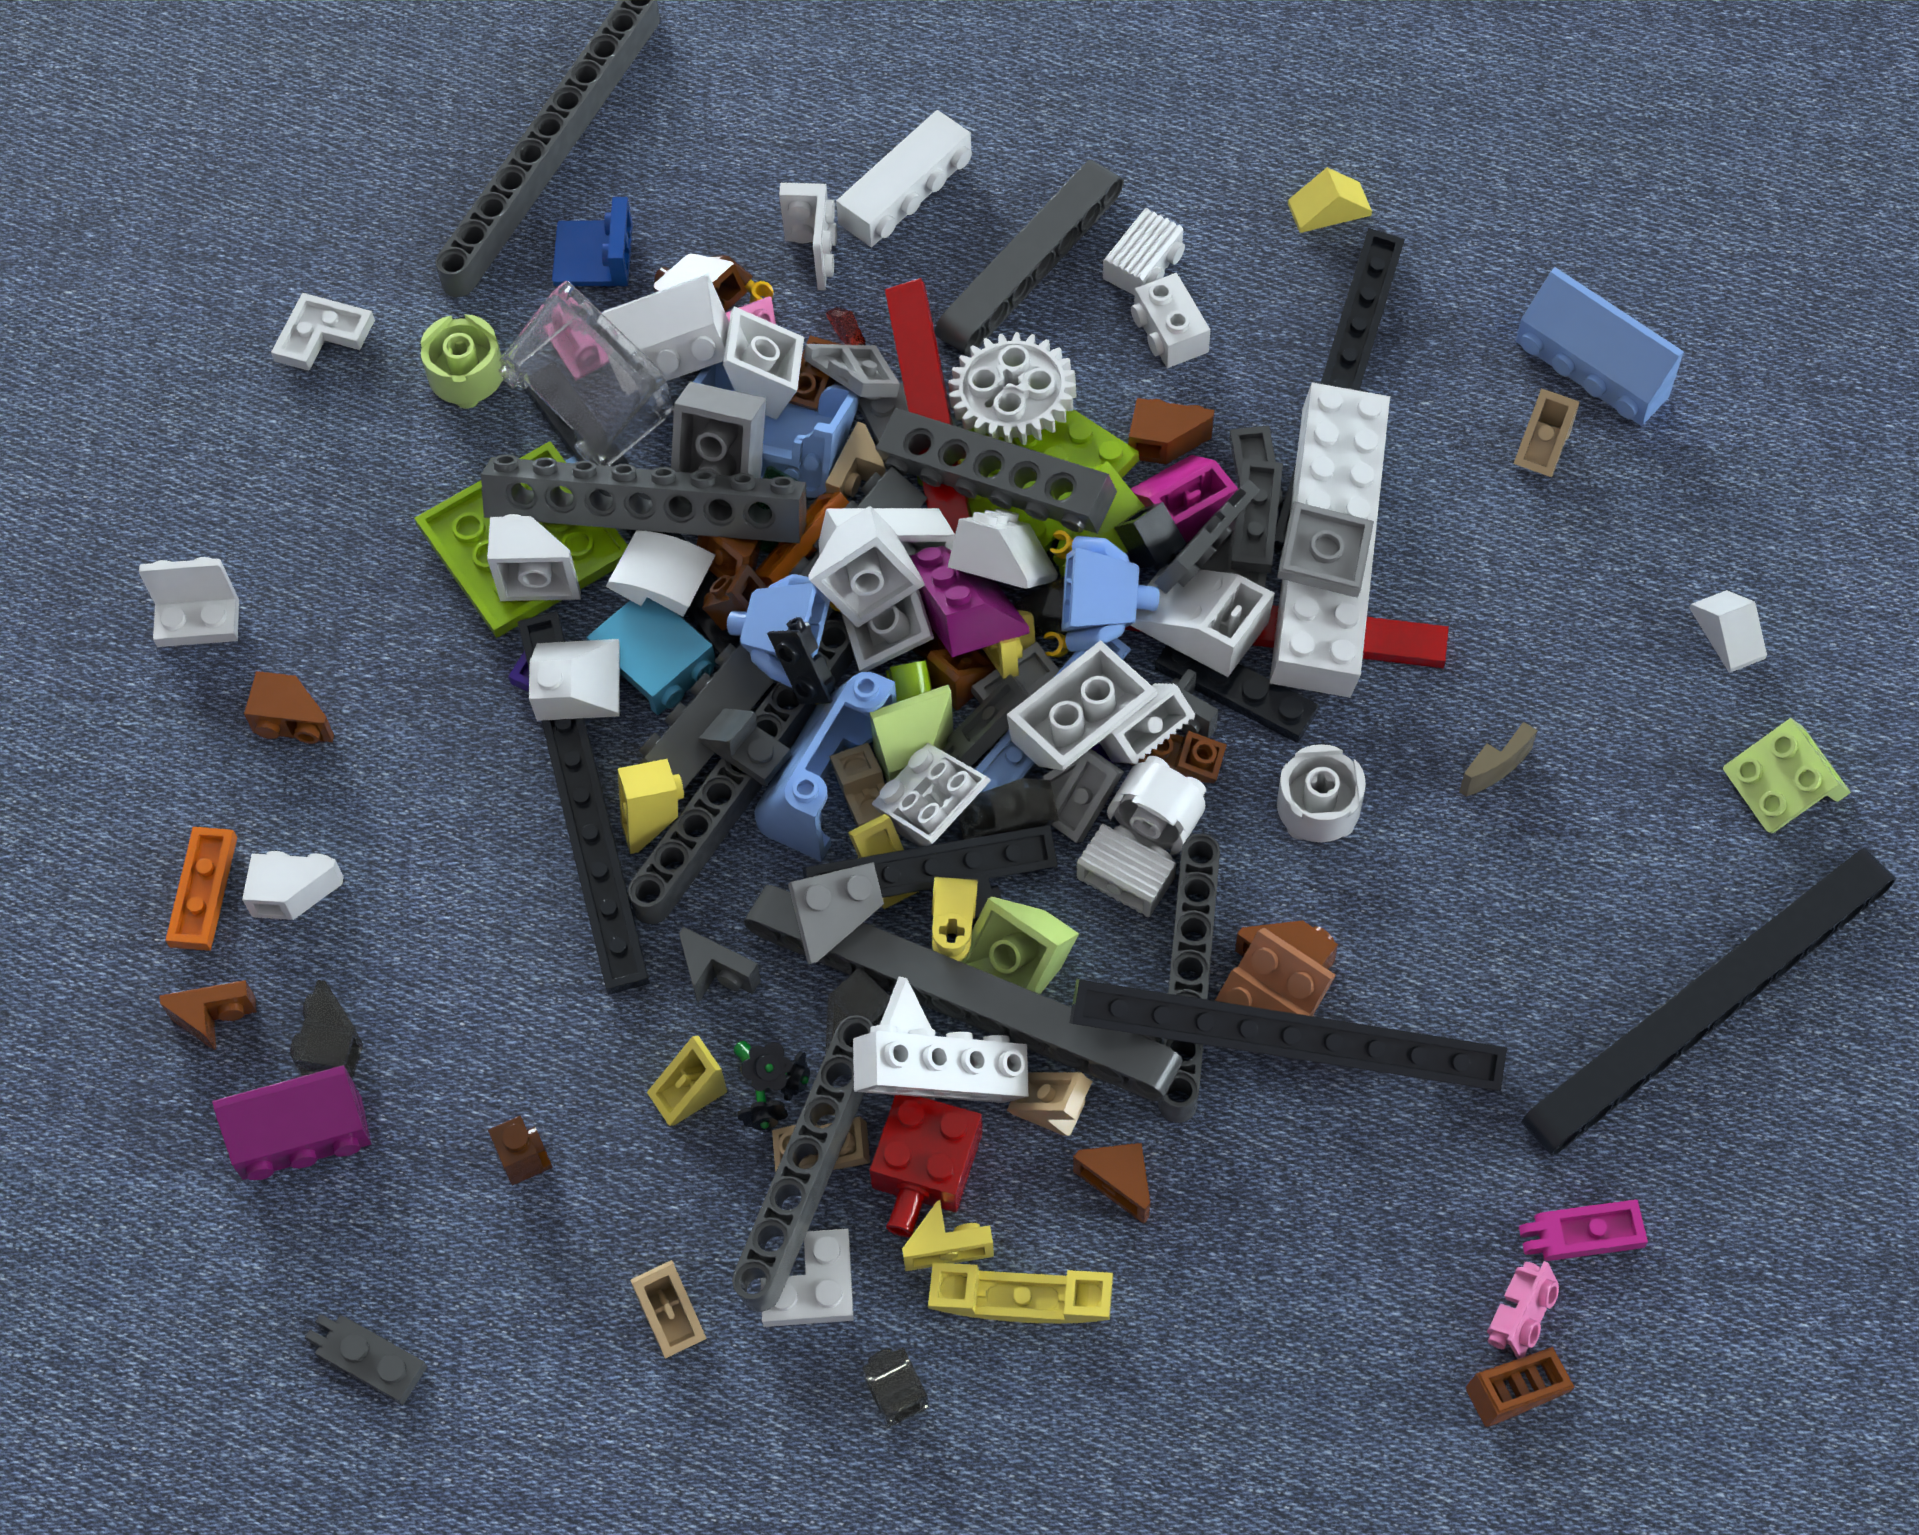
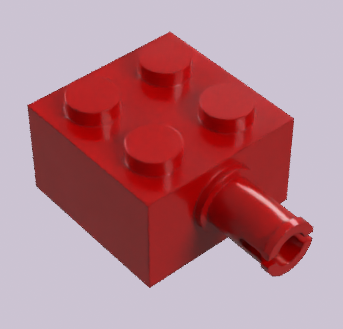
(924, 1157)

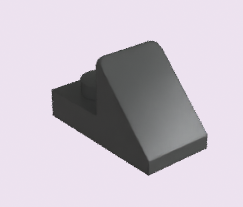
(744, 745)
(709, 959)

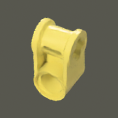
(953, 913)

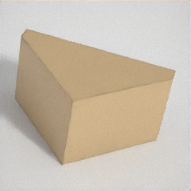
(668, 1309)

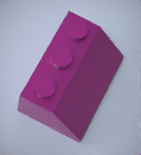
(964, 607)
(292, 1123)

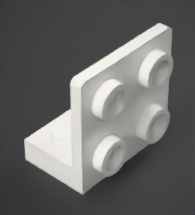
(810, 218)
(191, 602)

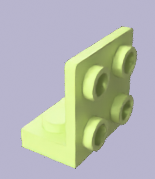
(1784, 776)

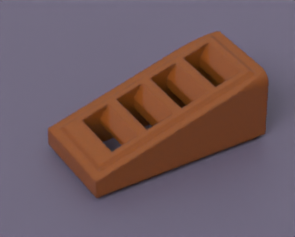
(1493, 1398)

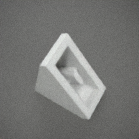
(1732, 628)

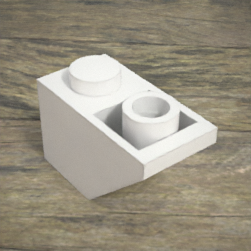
(288, 885)

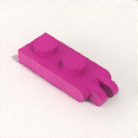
(1585, 1231)

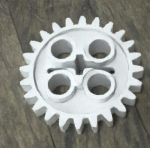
(1016, 379)

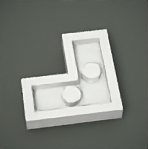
(320, 321)
(826, 1288)

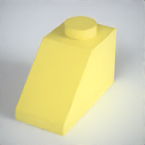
(647, 801)

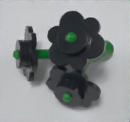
(770, 1069)

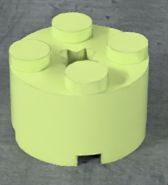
(461, 360)

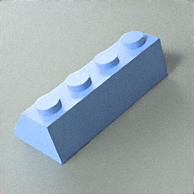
(1599, 347)

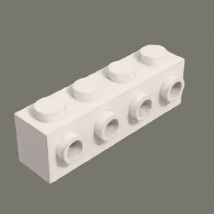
(904, 178)
(939, 1065)

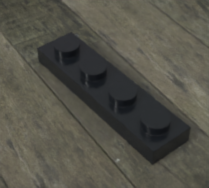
(1245, 693)

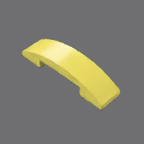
(1020, 1296)

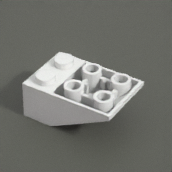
(1209, 617)
(929, 794)

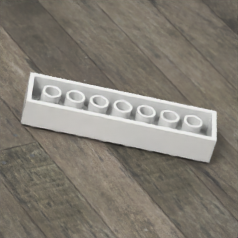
(1341, 471)

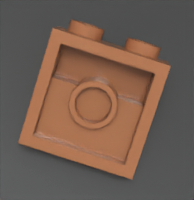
(1276, 978)

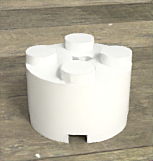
(1320, 794)
(1158, 804)

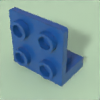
(595, 249)

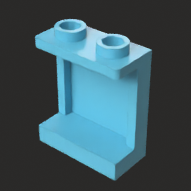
(657, 651)

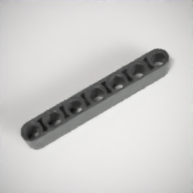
(1029, 257)
(1193, 957)
(808, 1182)

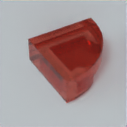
(845, 326)

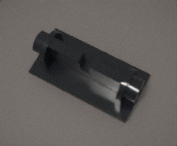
(808, 675)

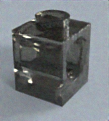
(894, 1386)

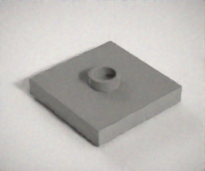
(1325, 549)

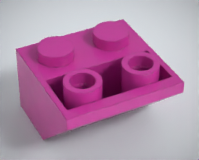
(1190, 492)

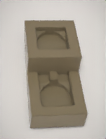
(1494, 765)

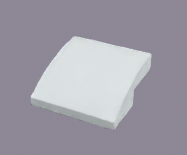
(660, 569)

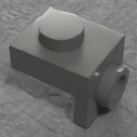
(1205, 715)

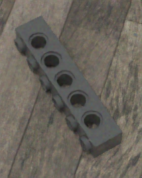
(911, 433)

